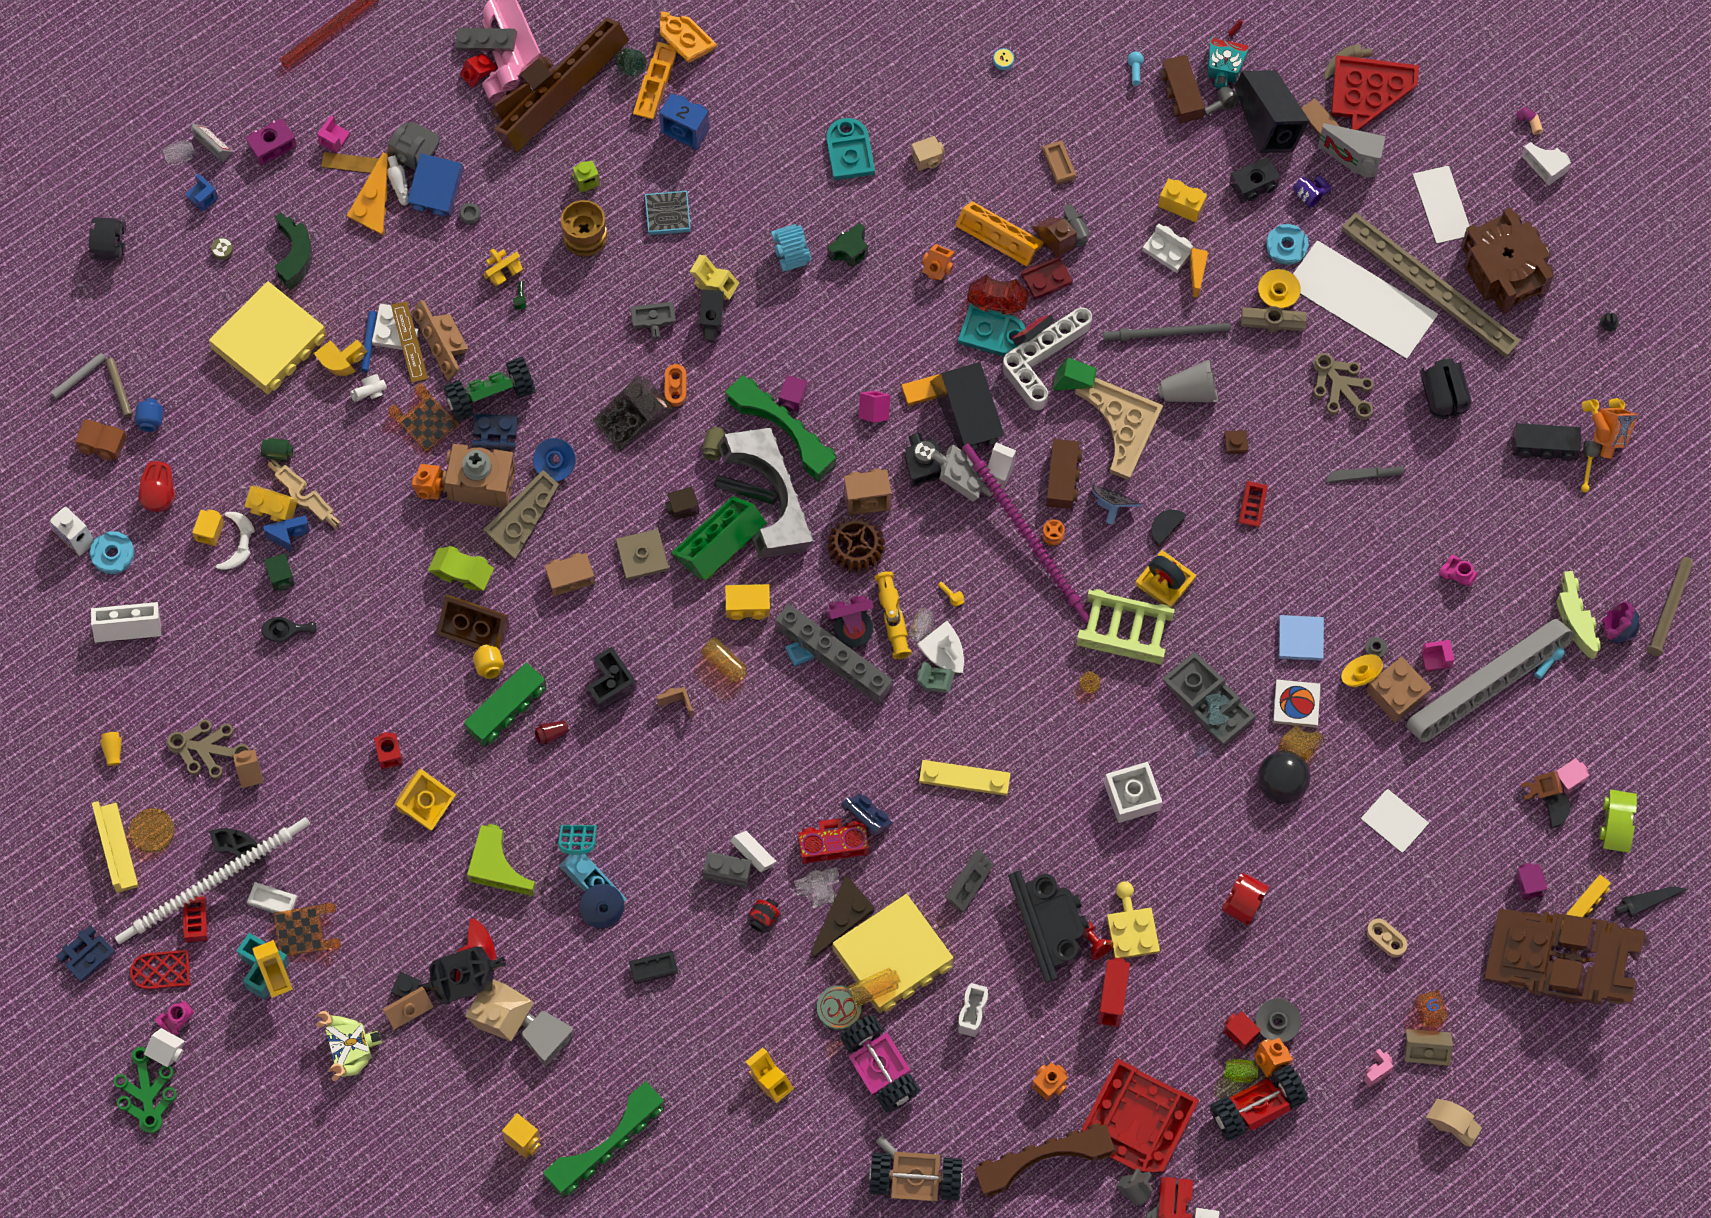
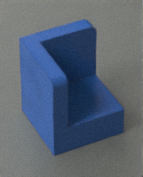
(202, 194)

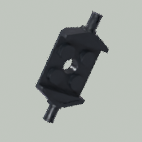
(475, 971)

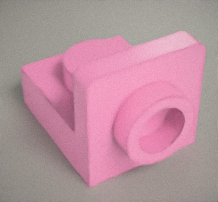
(1375, 1072)

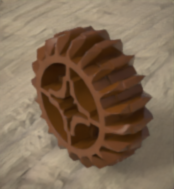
(843, 534)

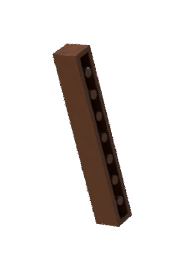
(562, 85)

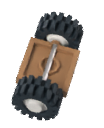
(916, 1176)

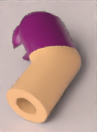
(1526, 113)

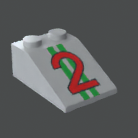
(1353, 148)

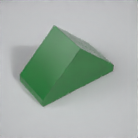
(1074, 375)

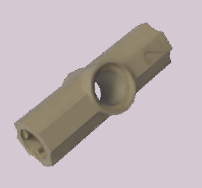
(1286, 319)

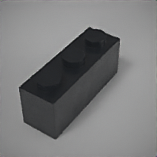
(1546, 441)

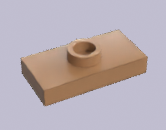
(408, 1008)

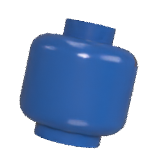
(148, 415)

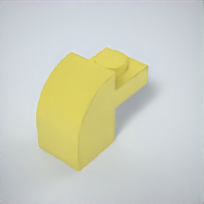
(711, 278)

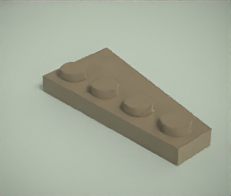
(517, 520)

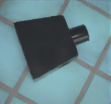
(711, 308)
(919, 472)

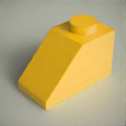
(272, 968)

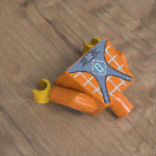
(1612, 425)

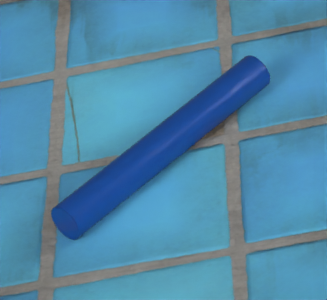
(365, 363)

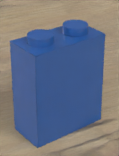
(435, 185)

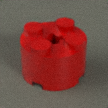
(1245, 898)

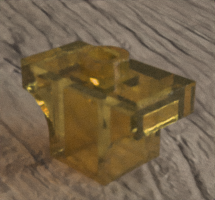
(1300, 742)

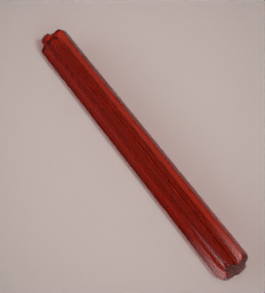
(324, 32)

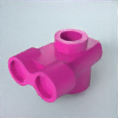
(1459, 571)
(171, 1021)

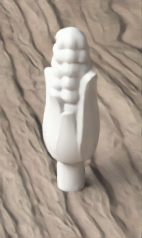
(397, 178)

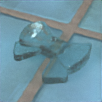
(1214, 702)

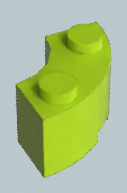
(453, 565)
(1618, 826)

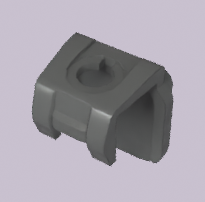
(410, 141)

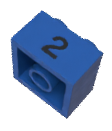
(684, 121)

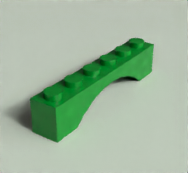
(750, 400)
(570, 1171)

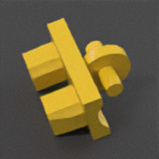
(511, 262)

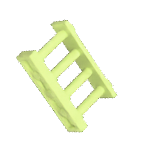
(1110, 642)

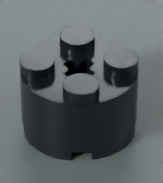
(107, 238)

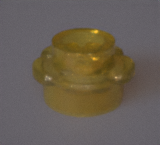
(1090, 687)

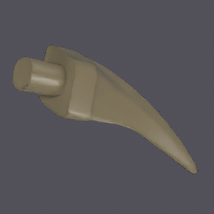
(1351, 51)

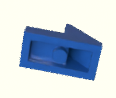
(281, 531)

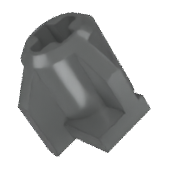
(1136, 1187)

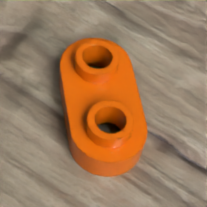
(675, 387)

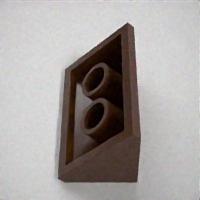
(472, 623)

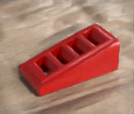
(1258, 488)
(195, 936)

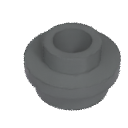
(1379, 641)

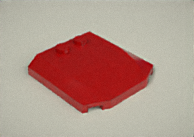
(1141, 1117)

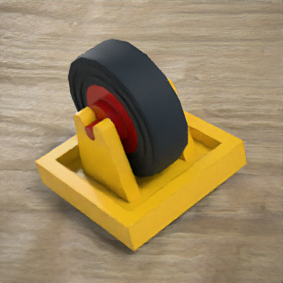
(1165, 579)

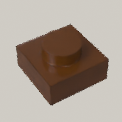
(1236, 442)

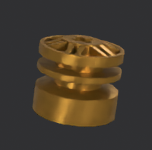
(584, 228)

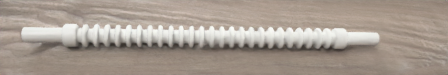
(140, 926)

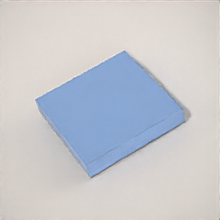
(1301, 637)

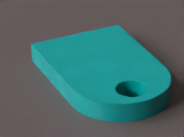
(849, 152)
(989, 331)

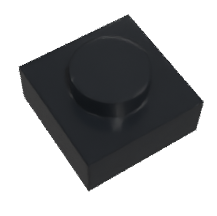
(404, 985)

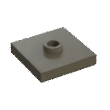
(642, 554)

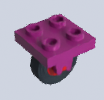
(852, 623)

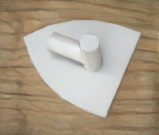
(944, 648)

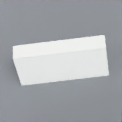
(753, 851)
(271, 899)

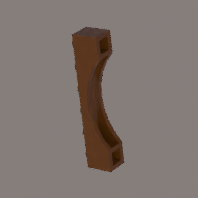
(1090, 1144)

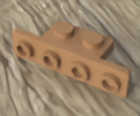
(441, 337)

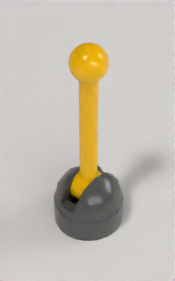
(1591, 450)

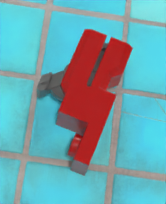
(1173, 1199)

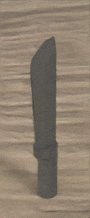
(1354, 474)

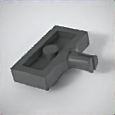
(653, 317)

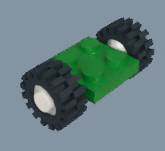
(518, 378)

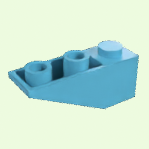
(584, 873)

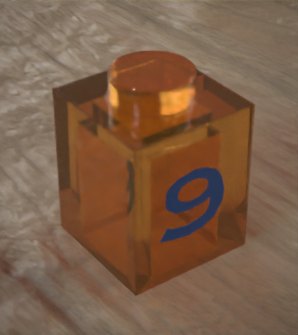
(1431, 1009)

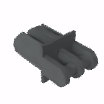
(1078, 224)

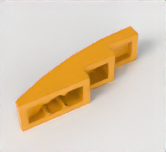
(655, 81)

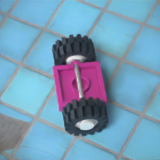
(879, 1063)

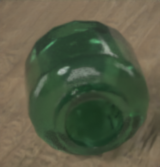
(631, 62)

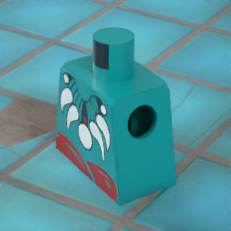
(1225, 61)

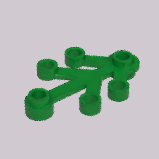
(146, 1093)

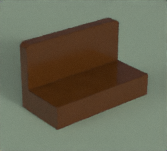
(509, 102)

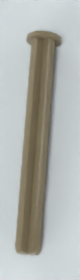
(1670, 607)

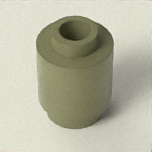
(710, 443)

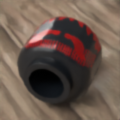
(764, 915)

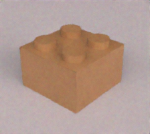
(867, 492)
(1398, 689)

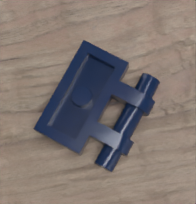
(495, 426)
(90, 958)

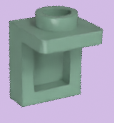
(935, 678)

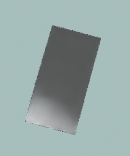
(1193, 682)

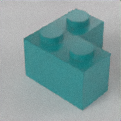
(254, 979)

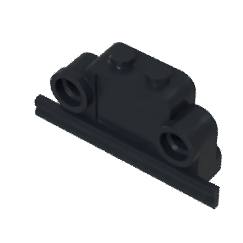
(1051, 920)

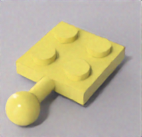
(1132, 930)

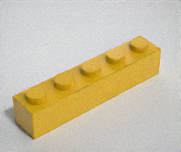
(1590, 897)

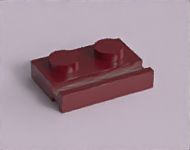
(1047, 278)

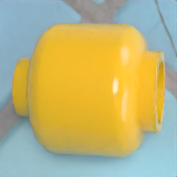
(488, 661)

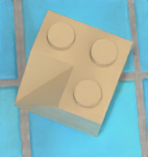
(499, 1010)

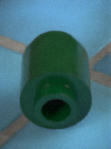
(276, 449)

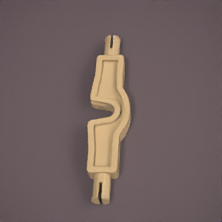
(311, 501)

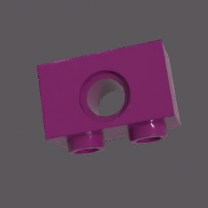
(267, 151)

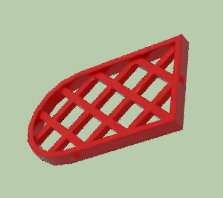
(155, 970)

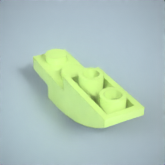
(1575, 618)

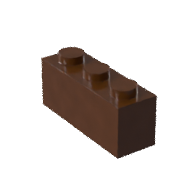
(1182, 89)
(1063, 474)

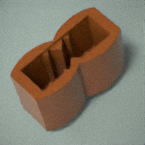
(100, 440)

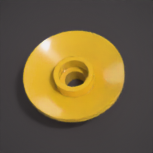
(1279, 280)
(1362, 670)

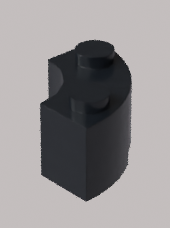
(237, 842)

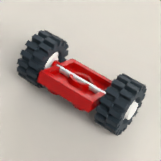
(1259, 1103)

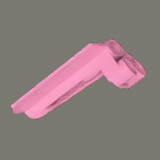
(509, 63)

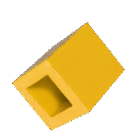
(208, 527)

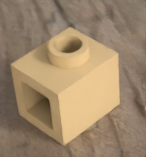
(927, 153)

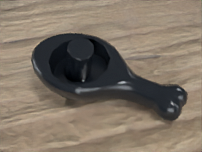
(281, 629)

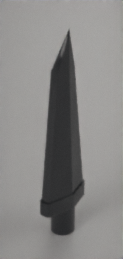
(1641, 902)

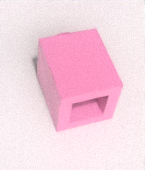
(1572, 775)

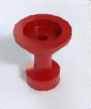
(1099, 947)

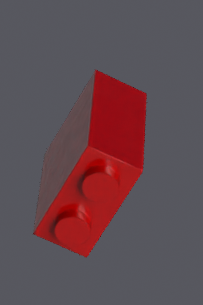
(1113, 992)

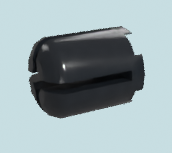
(1446, 389)

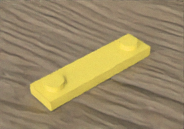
(964, 777)

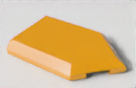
(685, 36)

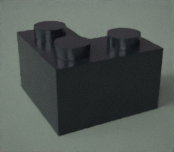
(614, 683)

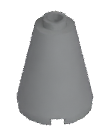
(1190, 385)

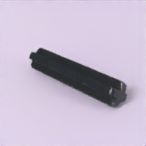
(745, 489)

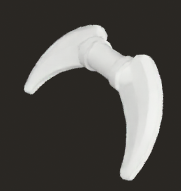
(242, 553)

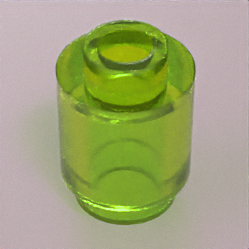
(1240, 1070)

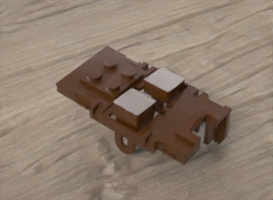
(1525, 948)

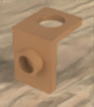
(672, 695)

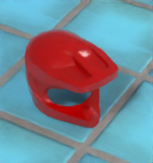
(156, 487)

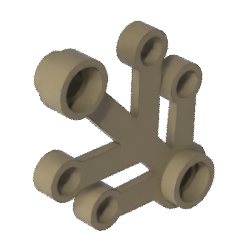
(1342, 384)
(204, 747)

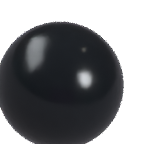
(1283, 776)

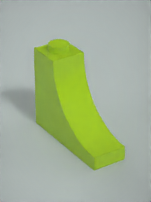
(490, 866)

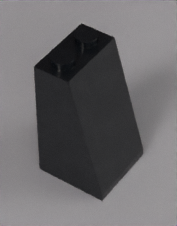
(1270, 111)
(968, 406)

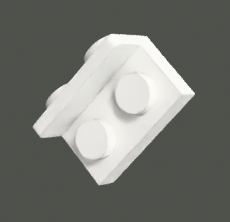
(1168, 248)

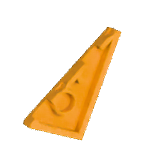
(370, 203)

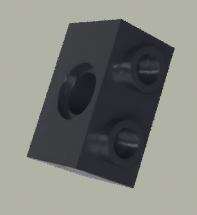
(1263, 172)

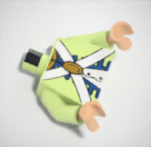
(347, 1044)

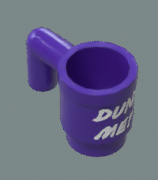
(1309, 192)

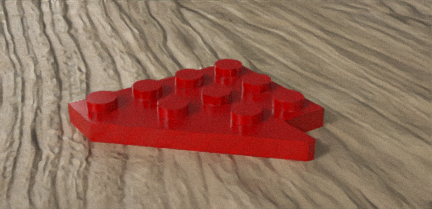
(1369, 87)

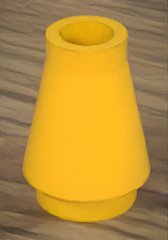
(111, 747)

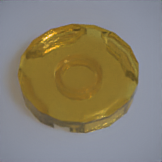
(152, 830)

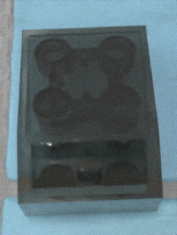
(633, 413)

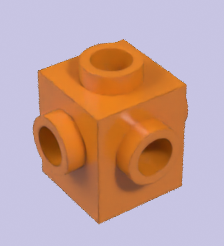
(938, 262)
(428, 482)
(1272, 1056)
(1044, 1085)

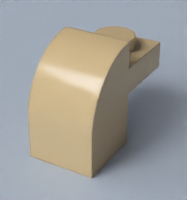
(1454, 1119)

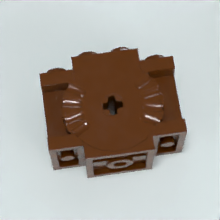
(1507, 260)

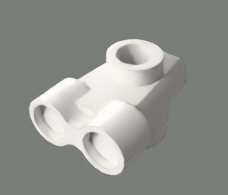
(371, 387)

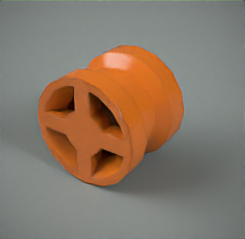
(1053, 527)

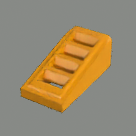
(1197, 265)

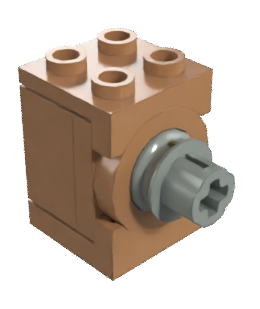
(479, 476)

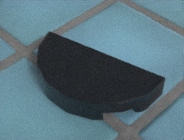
(1165, 524)
(1558, 809)

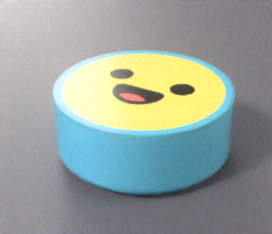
(1003, 59)

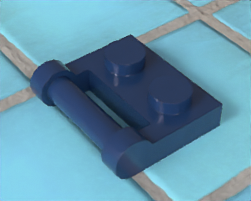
(863, 809)

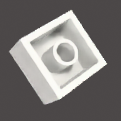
(1133, 792)

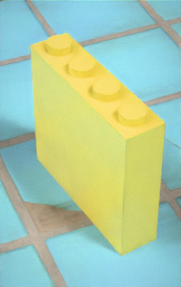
(268, 338)
(898, 941)

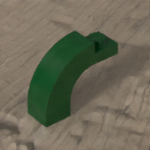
(298, 262)

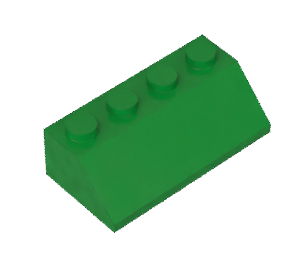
(719, 537)

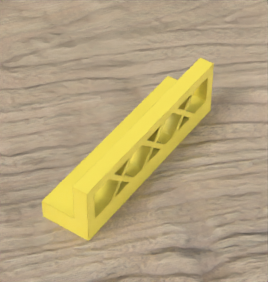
(115, 846)

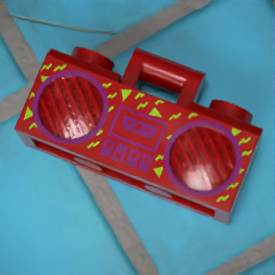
(833, 844)

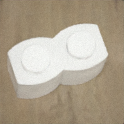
(971, 1013)

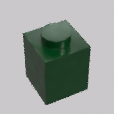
(279, 572)

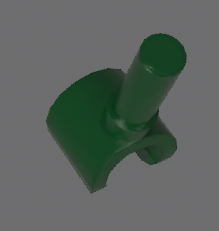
(519, 302)

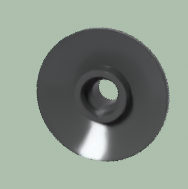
(1278, 1010)

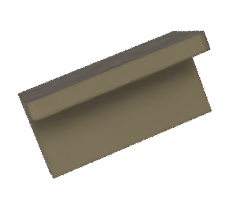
(1428, 1047)

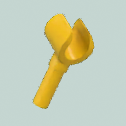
(956, 598)

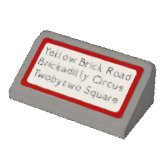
(211, 142)

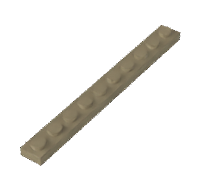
(1431, 285)

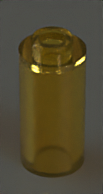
(724, 660)
(874, 986)

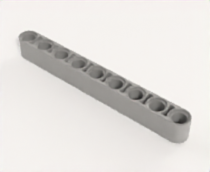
(1489, 680)

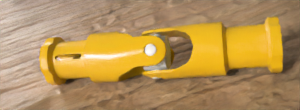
(890, 602)

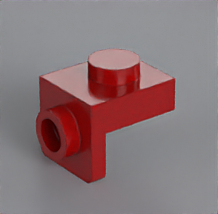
(477, 68)

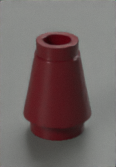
(549, 732)

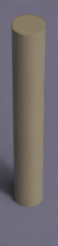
(119, 387)

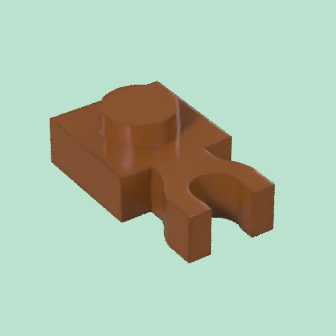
(1544, 786)

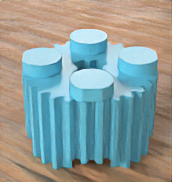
(791, 247)

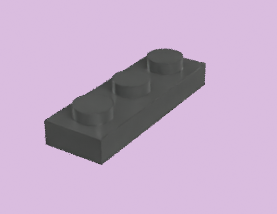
(486, 39)

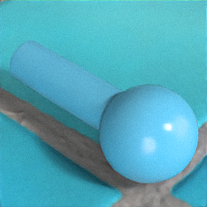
(1135, 60)
(1558, 654)

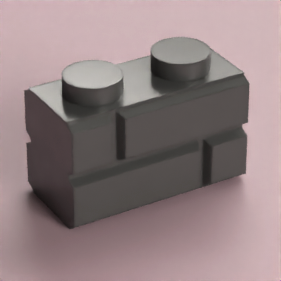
(727, 870)

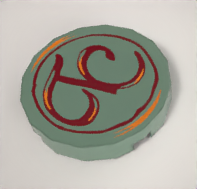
(837, 1008)

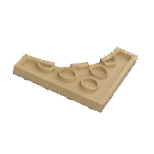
(1129, 419)

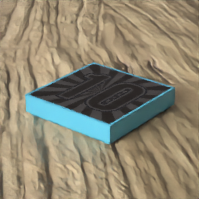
(667, 213)

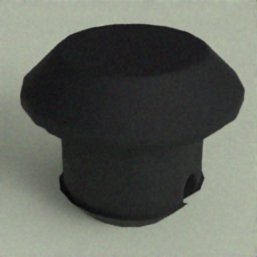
(1609, 321)

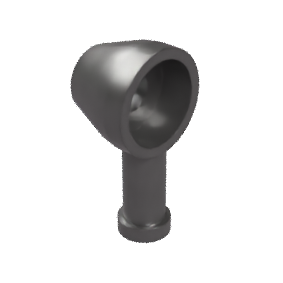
(1227, 100)

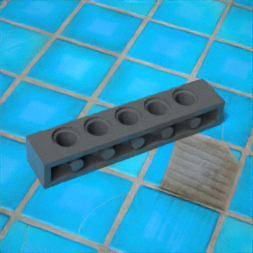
(834, 654)

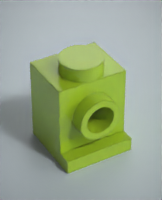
(583, 172)

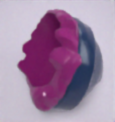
(1621, 623)

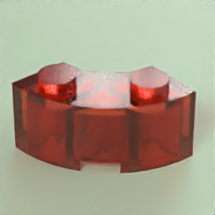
(997, 295)

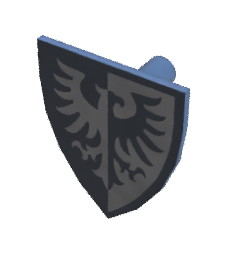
(1112, 501)

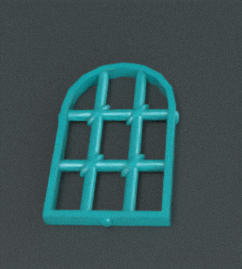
(577, 827)

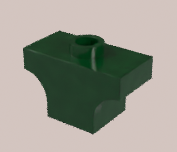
(849, 246)

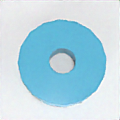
(1287, 255)
(114, 564)

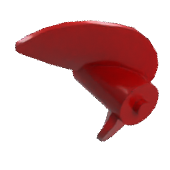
(478, 936)

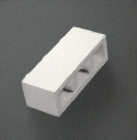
(126, 622)

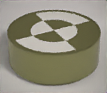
(222, 248)

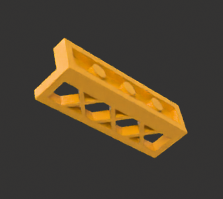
(998, 233)

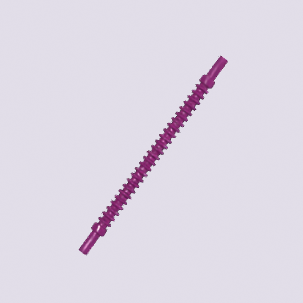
(980, 467)

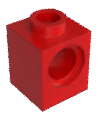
(391, 758)
(1241, 1030)

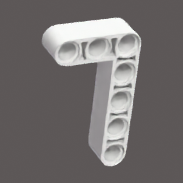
(1042, 351)

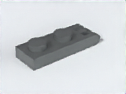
(969, 880)

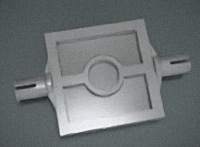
(959, 473)

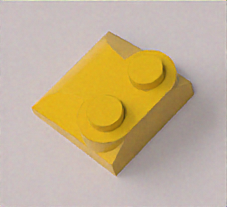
(424, 799)

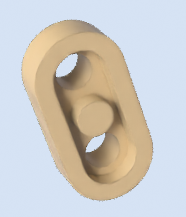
(1387, 938)

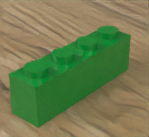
(505, 705)

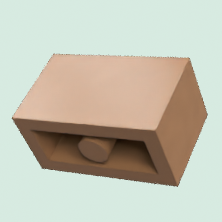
(569, 574)

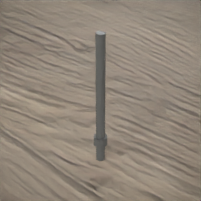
(1125, 334)

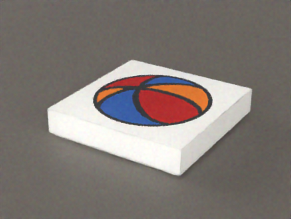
(1296, 703)

